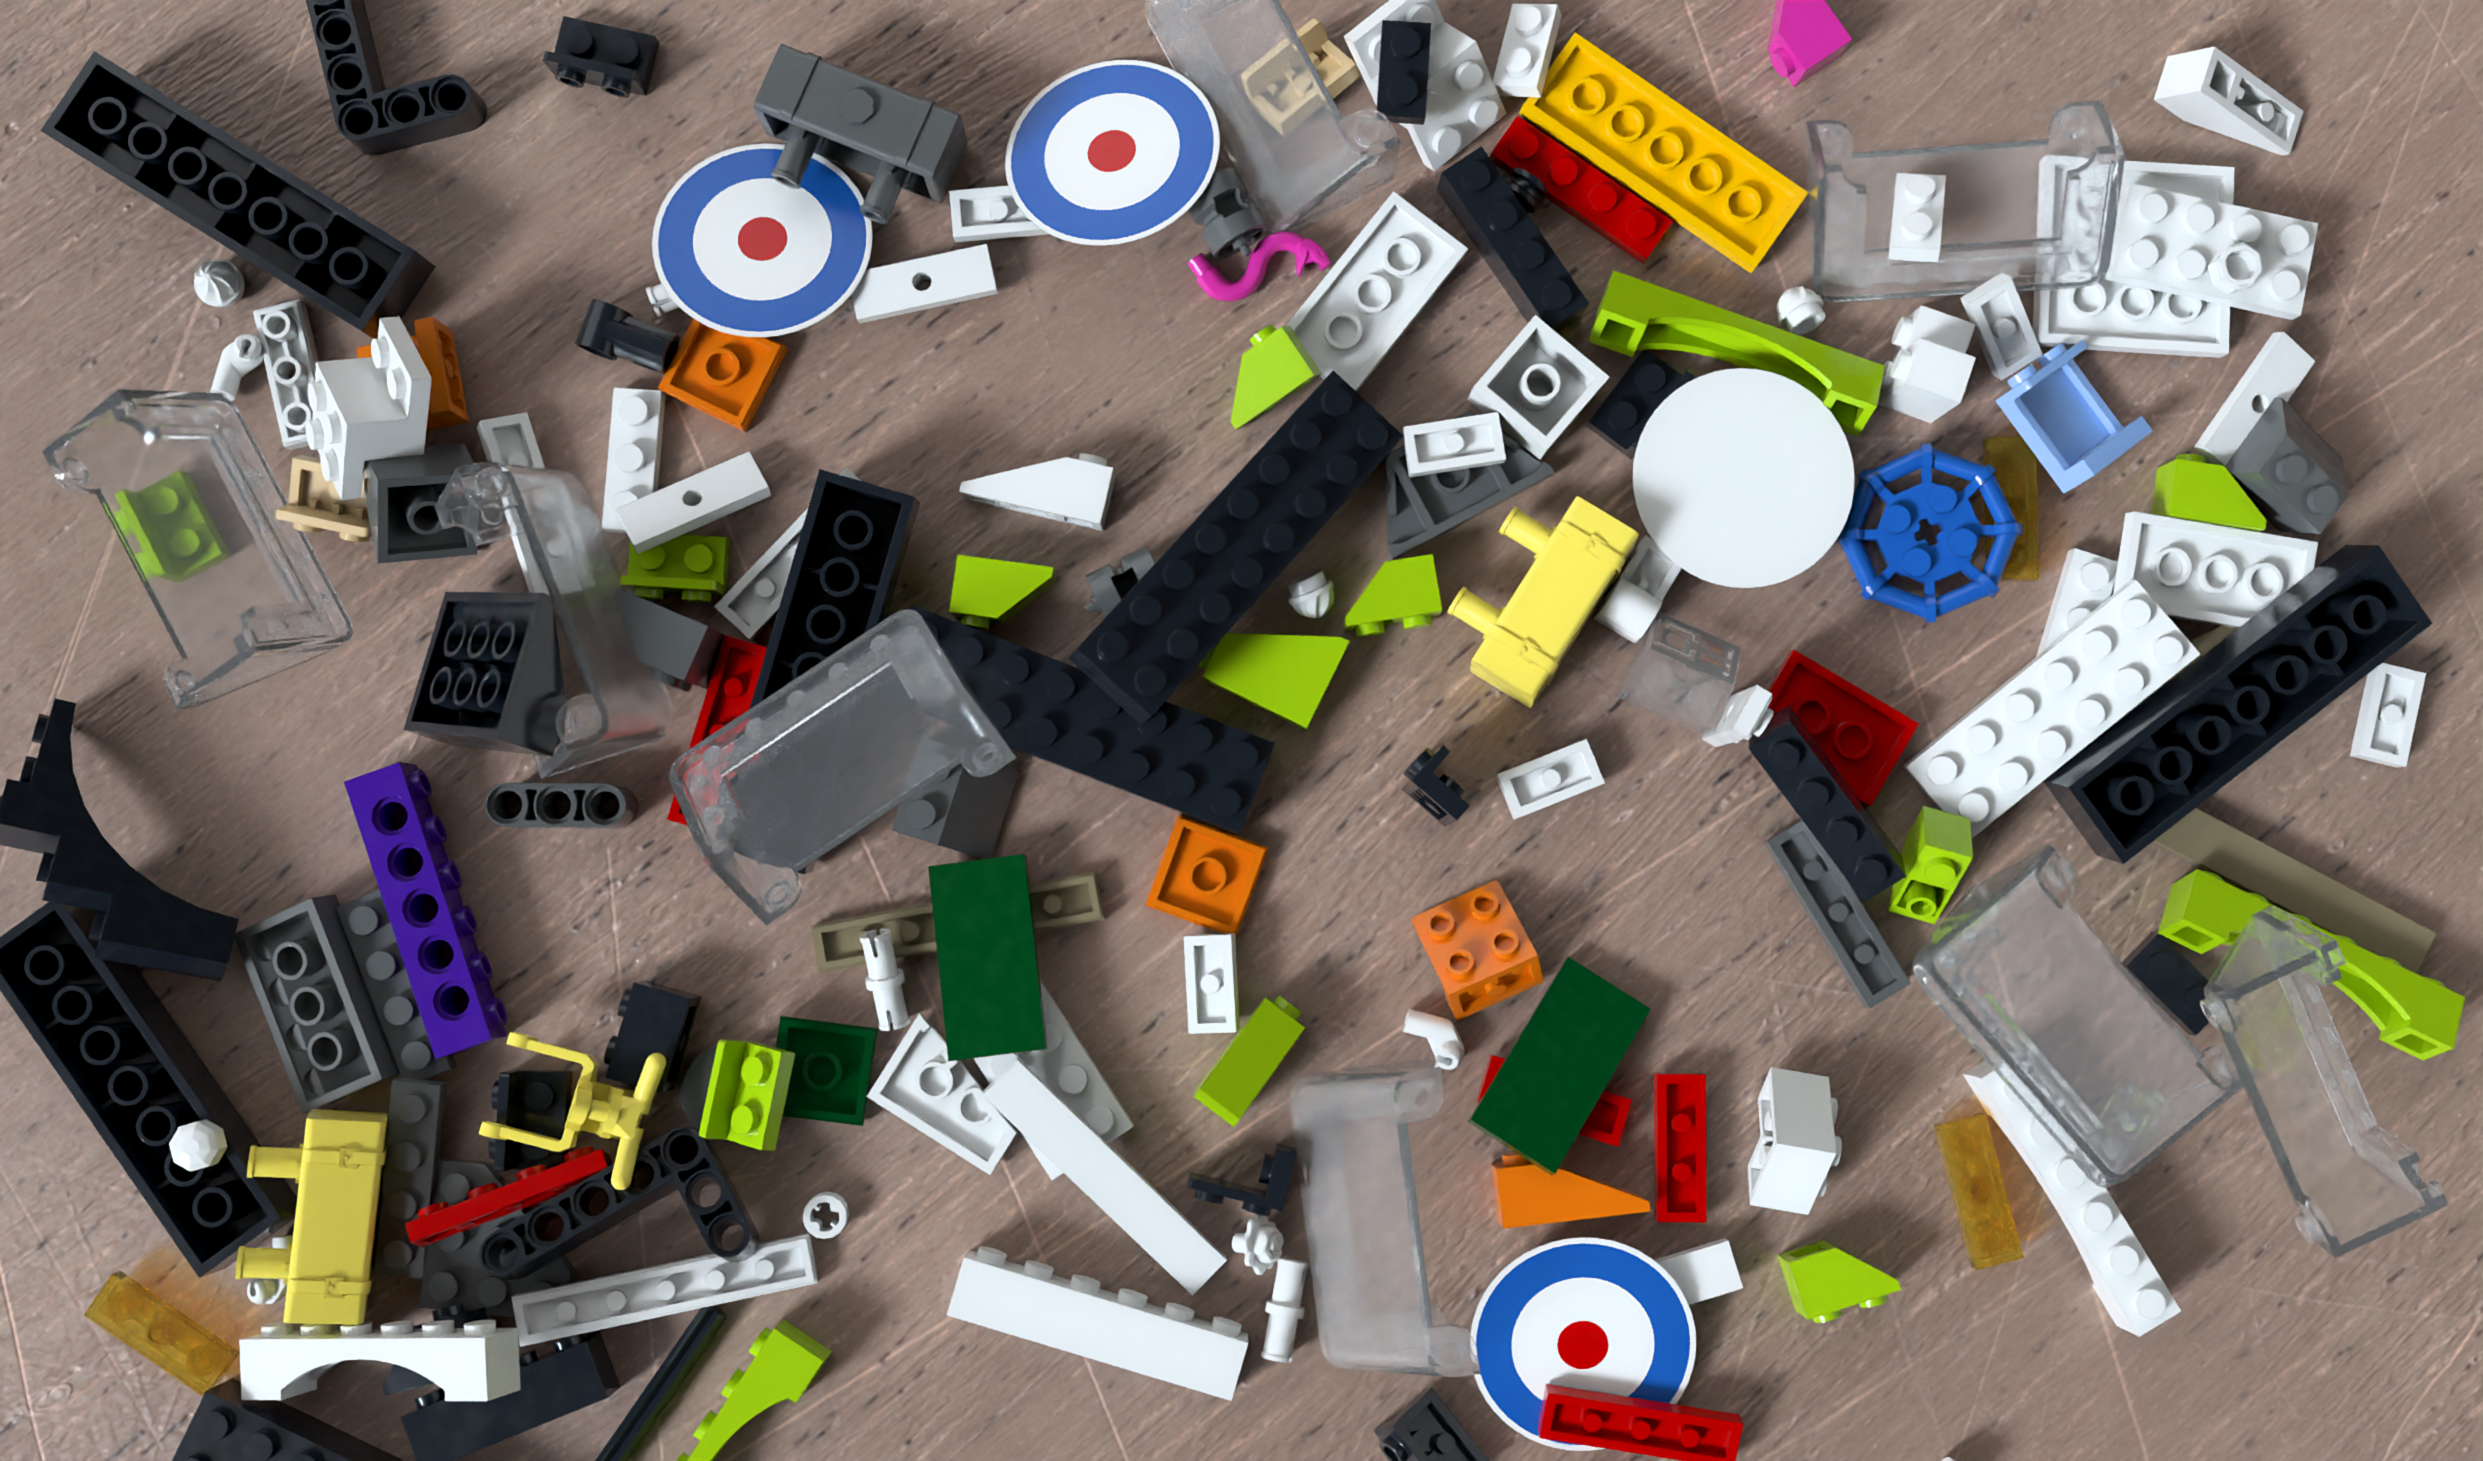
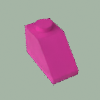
(1805, 38)

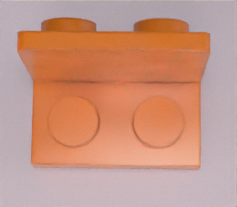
(438, 352)
(1478, 949)

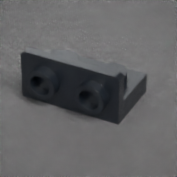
(603, 56)
(1634, 400)
(1438, 796)
(534, 1103)
(1427, 1433)

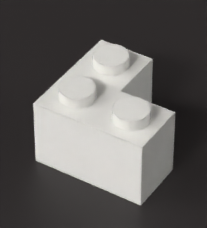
(1928, 365)
(1794, 1141)

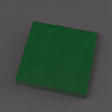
(828, 1069)

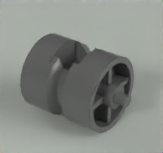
(1228, 219)
(1113, 583)

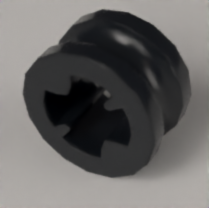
(1527, 188)

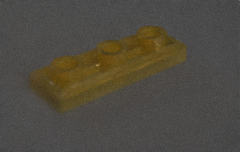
(2018, 480)
(1988, 1218)
(137, 1320)

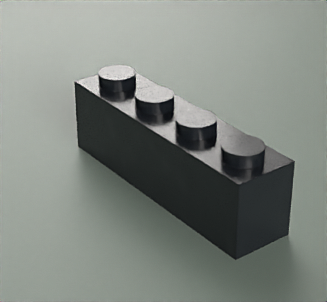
(1510, 242)
(1827, 805)
(550, 1388)

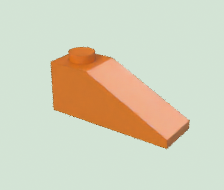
(1533, 1197)

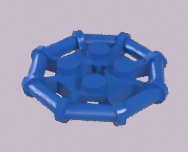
(1939, 507)

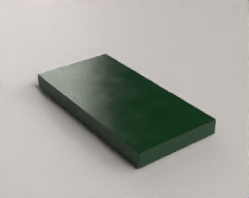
(987, 957)
(1559, 1066)

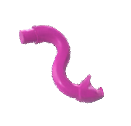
(1221, 289)

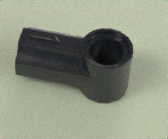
(616, 334)

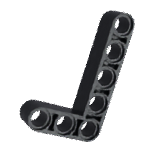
(371, 99)
(581, 1226)

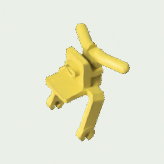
(594, 1108)

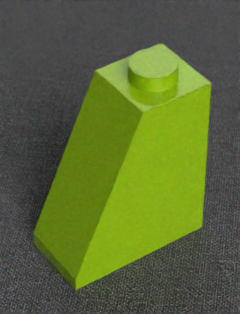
(1275, 671)
(1250, 1059)

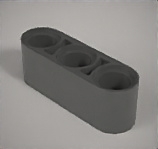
(539, 802)

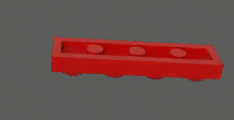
(1582, 190)
(727, 694)
(490, 1202)
(1638, 1425)

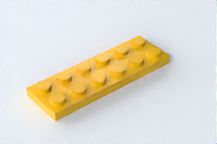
(1663, 153)

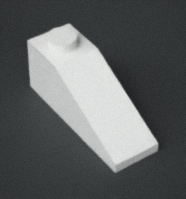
(2227, 99)
(1056, 490)

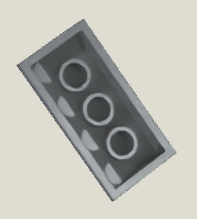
(316, 1003)

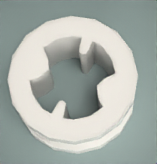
(814, 1225)

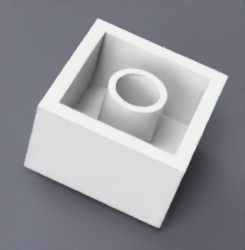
(1538, 387)

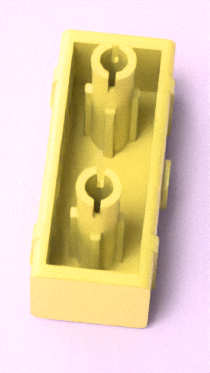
(1552, 601)
(334, 1218)

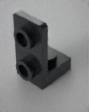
(1275, 1172)

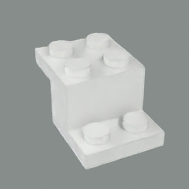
(1459, 87)
(369, 408)

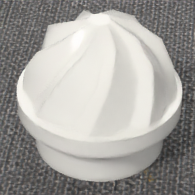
(219, 283)
(1800, 310)
(1311, 594)

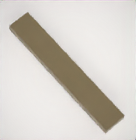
(2297, 888)
(1054, 905)

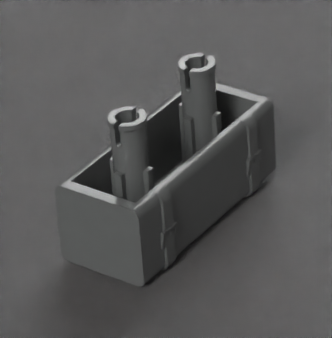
(859, 125)

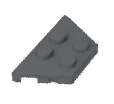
(1438, 502)

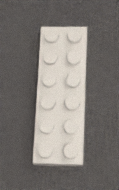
(2052, 708)

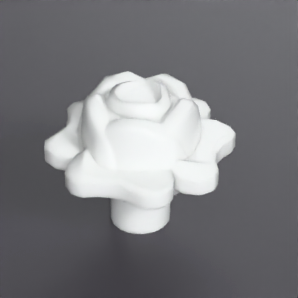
(1260, 1244)

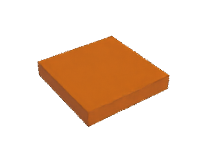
(722, 373)
(1206, 876)

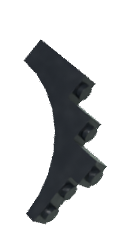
(82, 870)

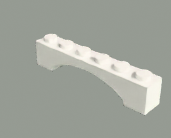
(2108, 1246)
(464, 1362)

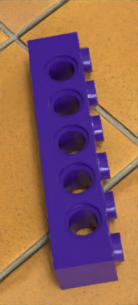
(403, 893)

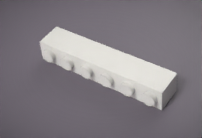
(1099, 1323)

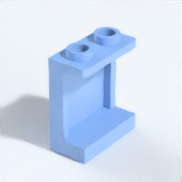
(2067, 418)

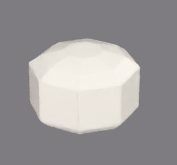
(2235, 268)
(198, 1145)

